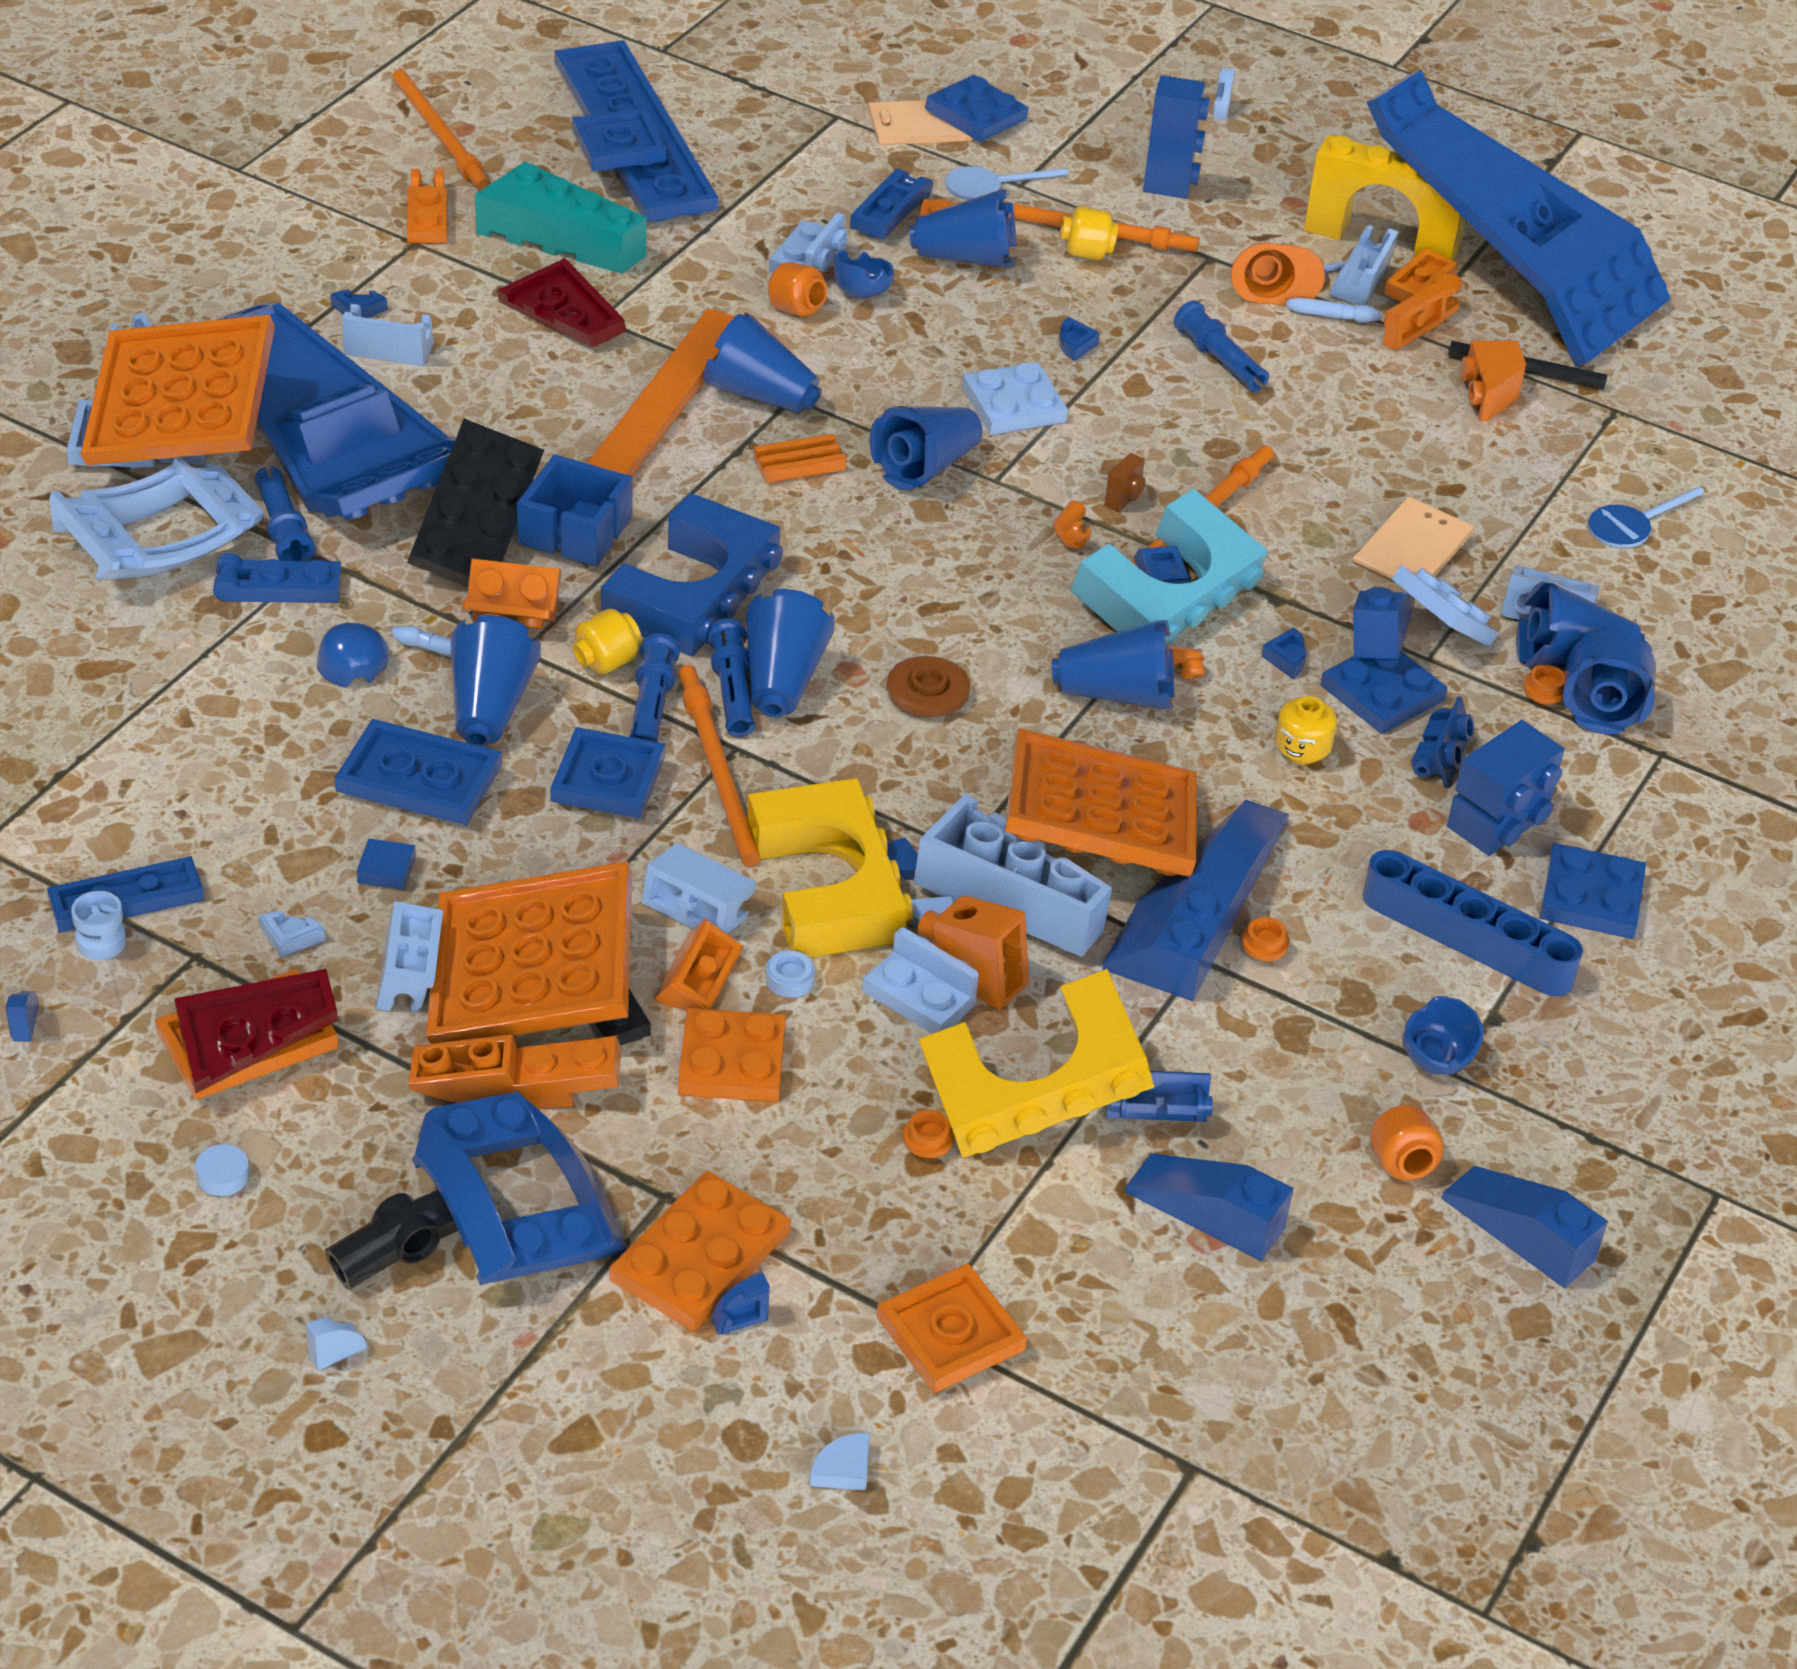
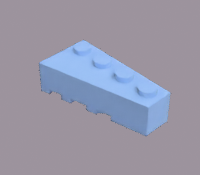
(976, 858)

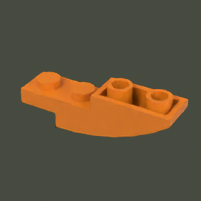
(495, 1066)

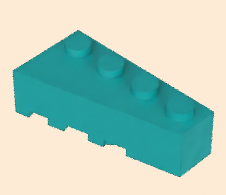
(561, 218)

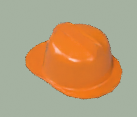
(1277, 273)

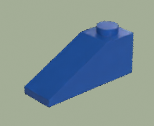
(1381, 622)
(1217, 1198)
(1532, 1220)

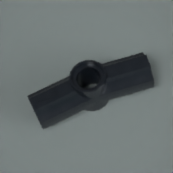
(398, 1230)

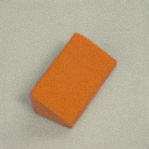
(699, 968)

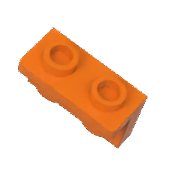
(513, 592)

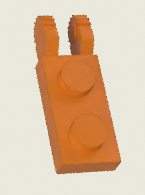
(427, 209)
(1421, 312)

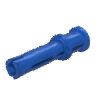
(1211, 337)
(286, 525)
(731, 664)
(654, 678)

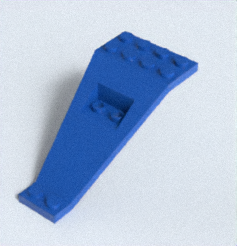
(1569, 247)
(339, 427)

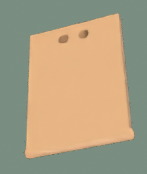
(910, 124)
(1414, 538)

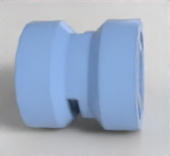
(98, 925)

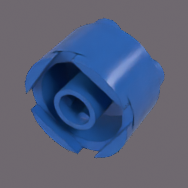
(1609, 681)

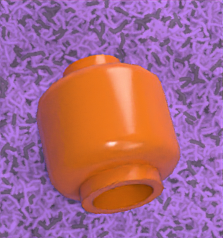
(797, 289)
(1406, 1142)

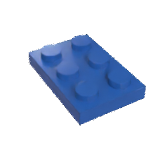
(418, 771)

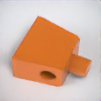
(988, 940)

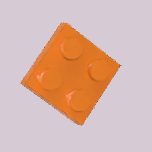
(732, 1055)
(951, 1327)

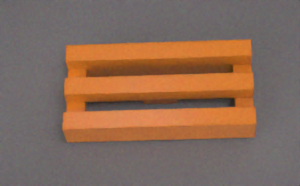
(799, 458)

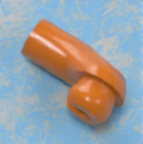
(1069, 524)
(1189, 660)

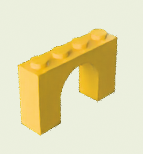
(1348, 165)
(841, 823)
(993, 1110)

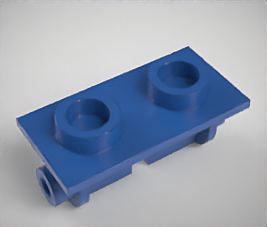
(1444, 742)
(1173, 1098)

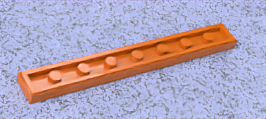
(662, 398)

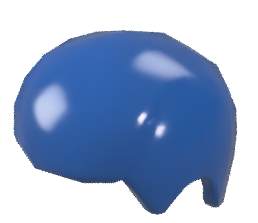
(863, 276)
(351, 652)
(1443, 1036)

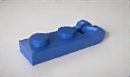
(890, 203)
(277, 580)

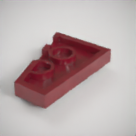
(565, 303)
(251, 1021)

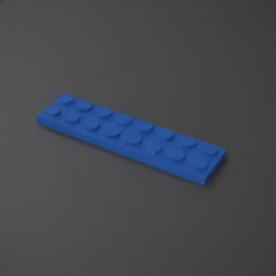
(610, 80)

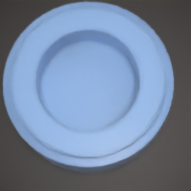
(790, 974)
(222, 1170)

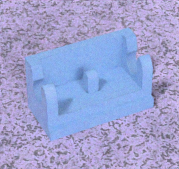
(1364, 268)
(387, 339)
(696, 888)
(409, 955)

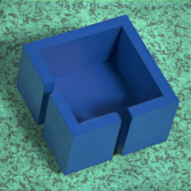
(575, 509)
(1505, 787)

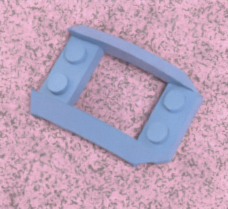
(100, 514)

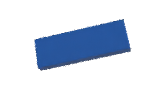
(138, 889)

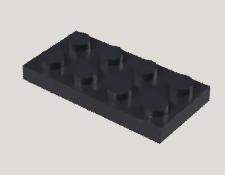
(475, 502)

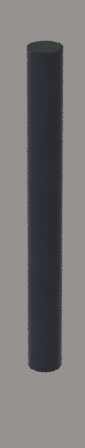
(1546, 369)

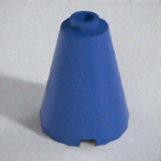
(969, 231)
(761, 367)
(922, 442)
(1559, 622)
(785, 647)
(1120, 667)
(490, 674)

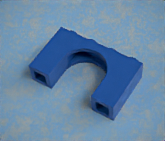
(711, 533)

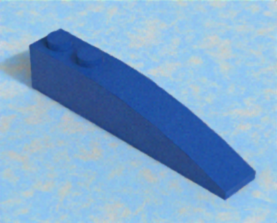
(1186, 919)

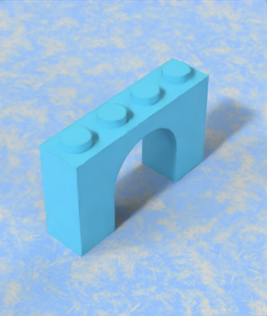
(1206, 539)

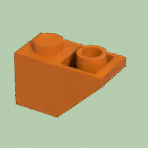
(1493, 375)

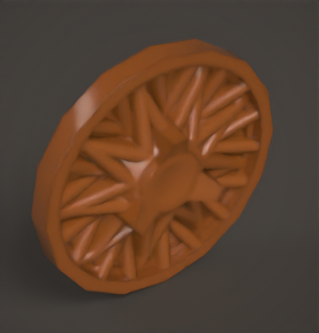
(928, 686)

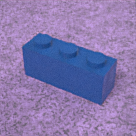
(1175, 137)

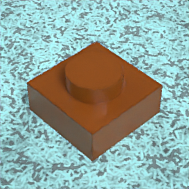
(1125, 482)

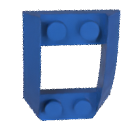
(524, 1243)

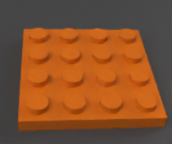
(179, 390)
(1103, 803)
(533, 954)

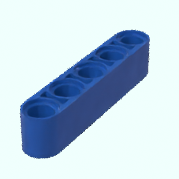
(1472, 922)

